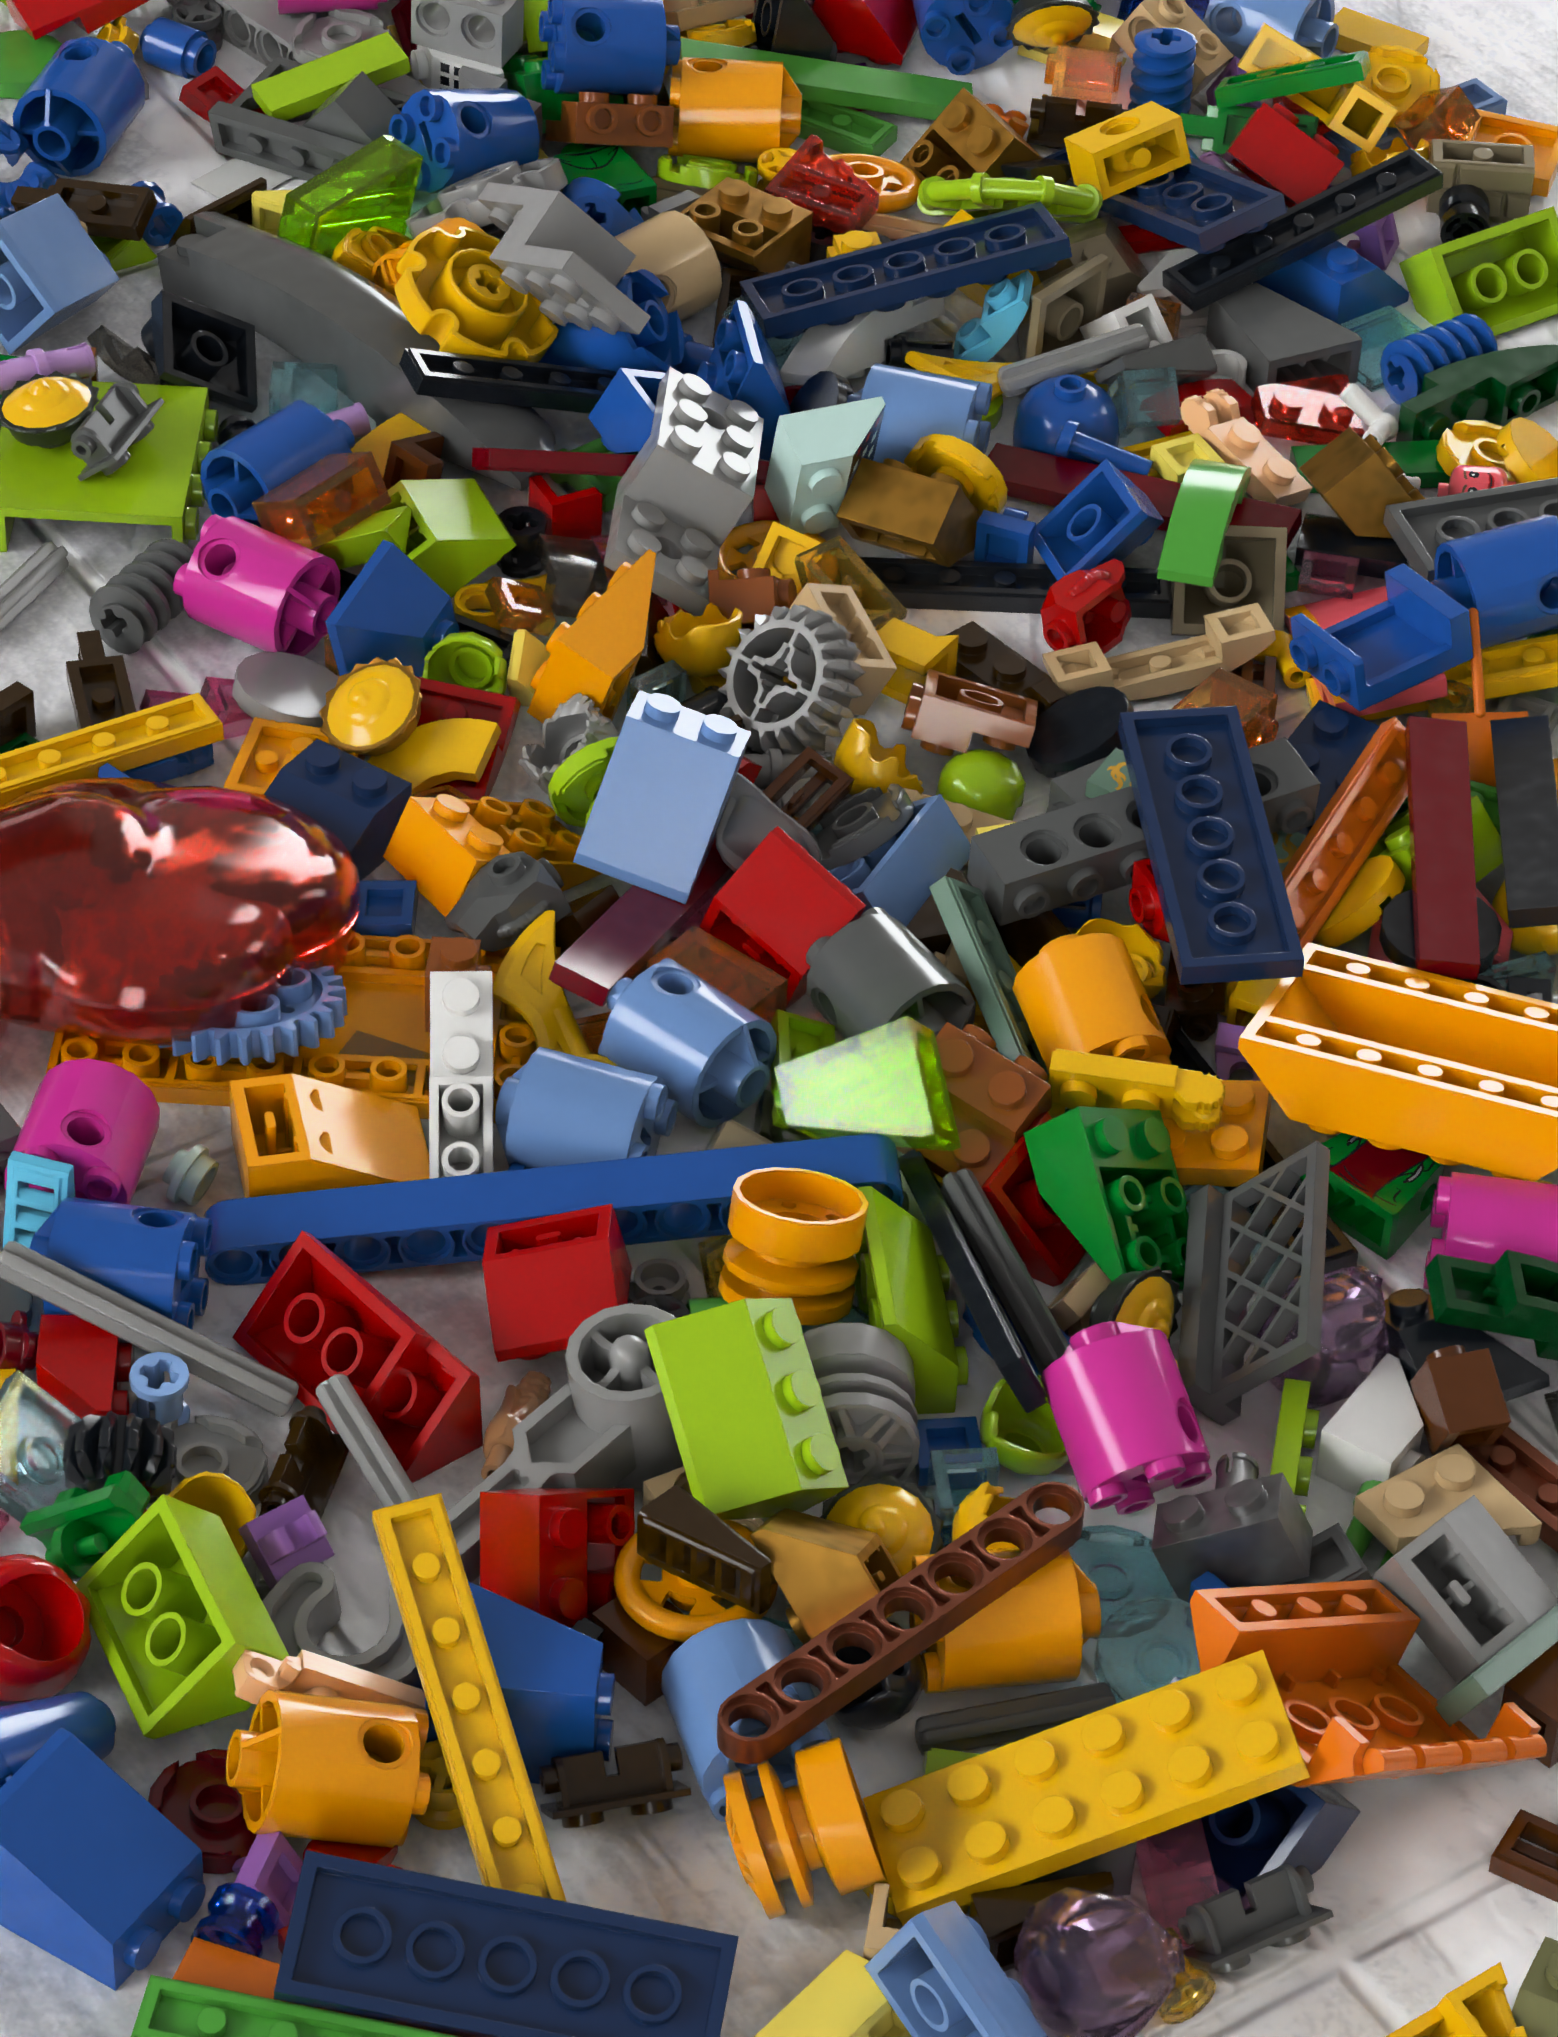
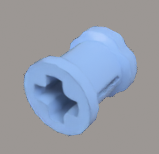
(152, 1391)

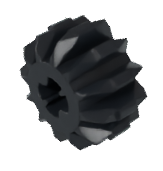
(119, 1443)

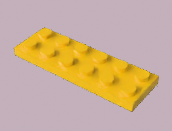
(1085, 1787)

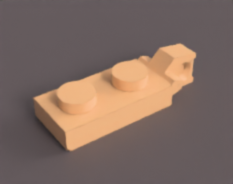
(317, 1676)

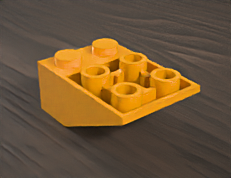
(600, 647)
(451, 838)
(321, 1136)

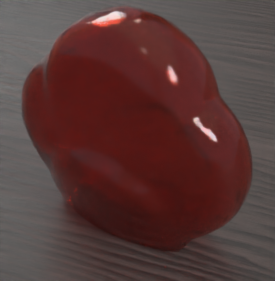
(162, 906)

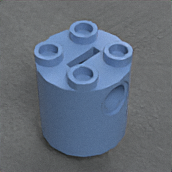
(1301, 20)
(925, 405)
(693, 1037)
(580, 1111)
(708, 1672)

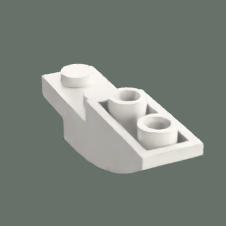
(857, 344)
(461, 1074)

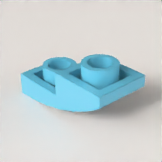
(1001, 316)

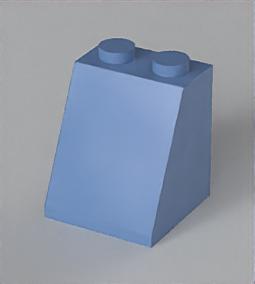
(46, 271)
(662, 796)

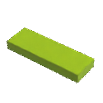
(310, 84)

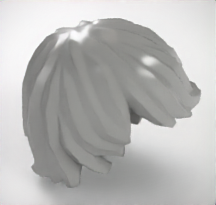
(568, 731)

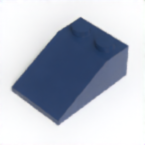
(347, 796)

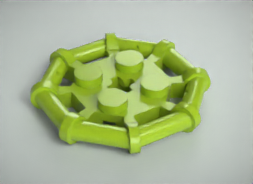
(988, 196)

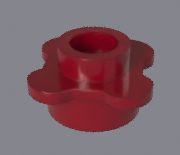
(17, 1344)

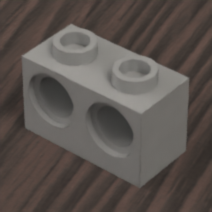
(469, 28)

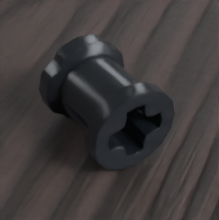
(526, 541)

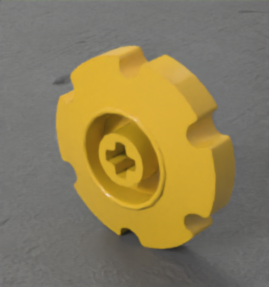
(463, 303)

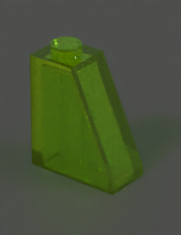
(358, 192)
(871, 1084)

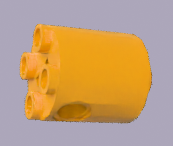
(733, 108)
(1089, 1000)
(1021, 1637)
(330, 1768)

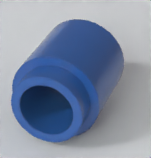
(177, 48)

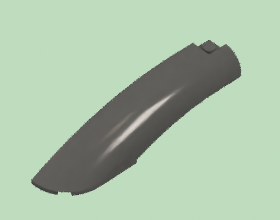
(340, 319)

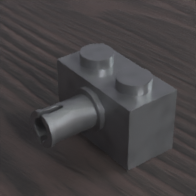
(1241, 1531)

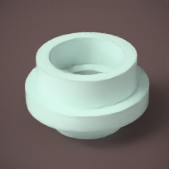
(190, 1175)

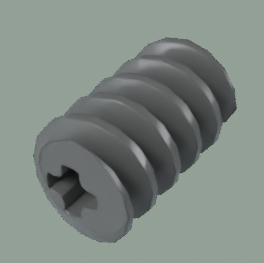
(140, 597)

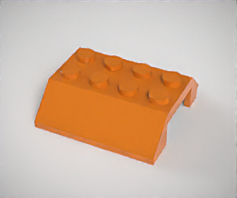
(1342, 1684)

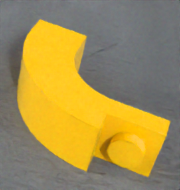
(1346, 108)

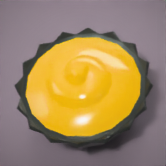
(1050, 22)
(47, 408)
(1140, 1299)
(893, 1511)

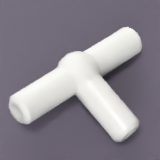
(1381, 423)

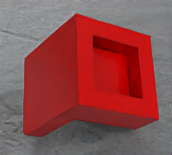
(570, 514)

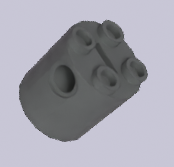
(880, 974)

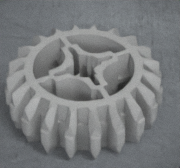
(809, 652)

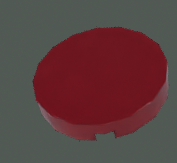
(205, 1809)

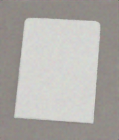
(235, 175)

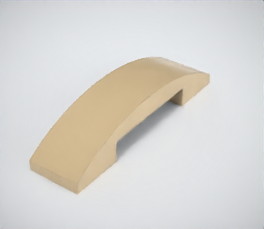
(1165, 669)

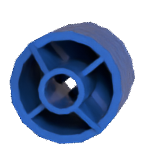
(964, 32)
(607, 46)
(80, 105)
(466, 132)
(269, 456)
(1506, 577)
(132, 1250)

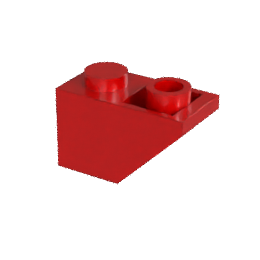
(83, 1365)

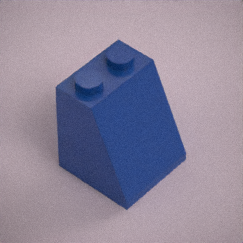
(548, 1682)
(91, 1864)

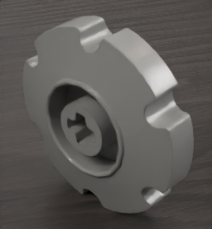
(462, 196)

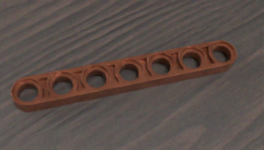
(895, 1646)

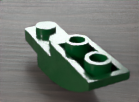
(1482, 388)
(1504, 1298)

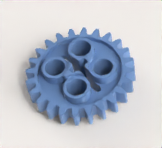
(294, 1018)

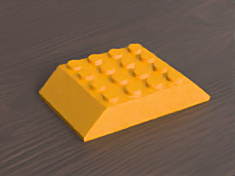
(1412, 1062)

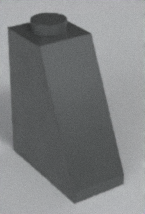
(1281, 338)

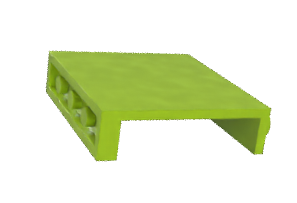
(152, 488)

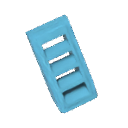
(28, 1207)

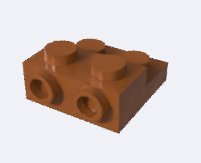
(605, 123)
(952, 708)
(989, 1100)

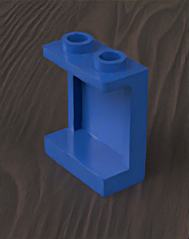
(1387, 645)

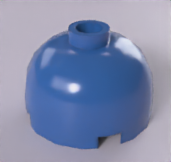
(1055, 401)

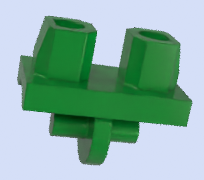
(87, 1523)

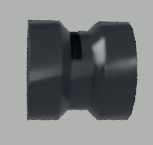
(1462, 212)

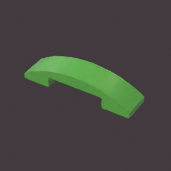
(1201, 521)

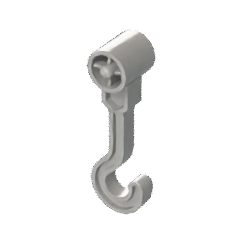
(592, 1433)

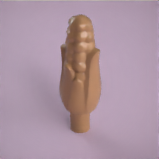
(516, 1406)

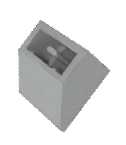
(1466, 1588)

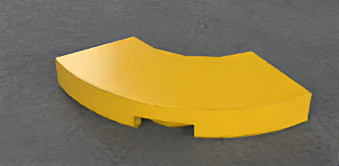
(363, 248)
(442, 752)

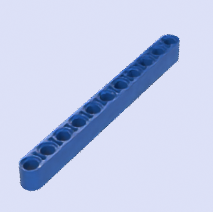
(449, 1216)

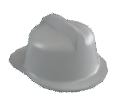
(749, 820)

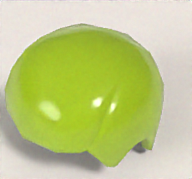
(467, 662)
(983, 782)
(1023, 1441)

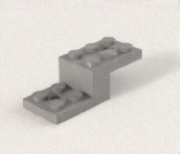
(561, 258)
(686, 488)

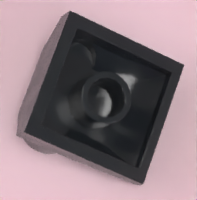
(203, 350)

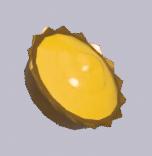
(372, 708)

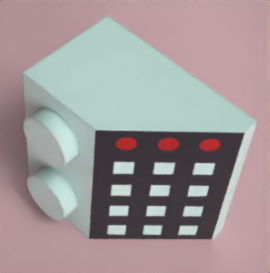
(817, 459)

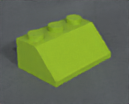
(1496, 273)
(903, 1292)
(747, 1409)
(177, 1617)

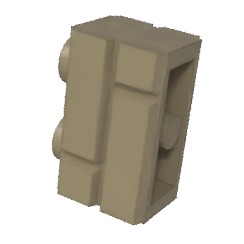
(1499, 169)

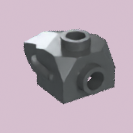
(507, 899)

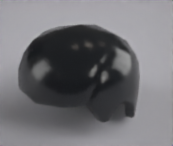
(888, 1698)

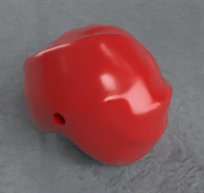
(41, 1628)

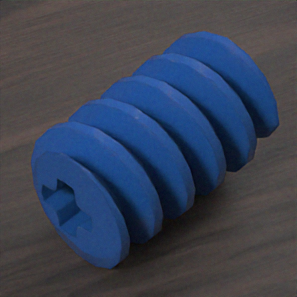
(1163, 68)
(1422, 352)

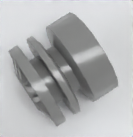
(867, 1398)

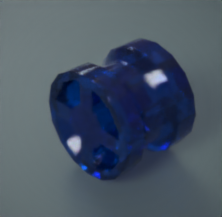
(238, 1919)

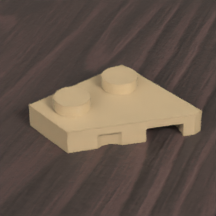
(1428, 1491)

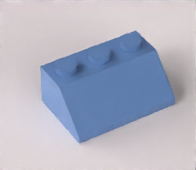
(910, 862)
(948, 1982)

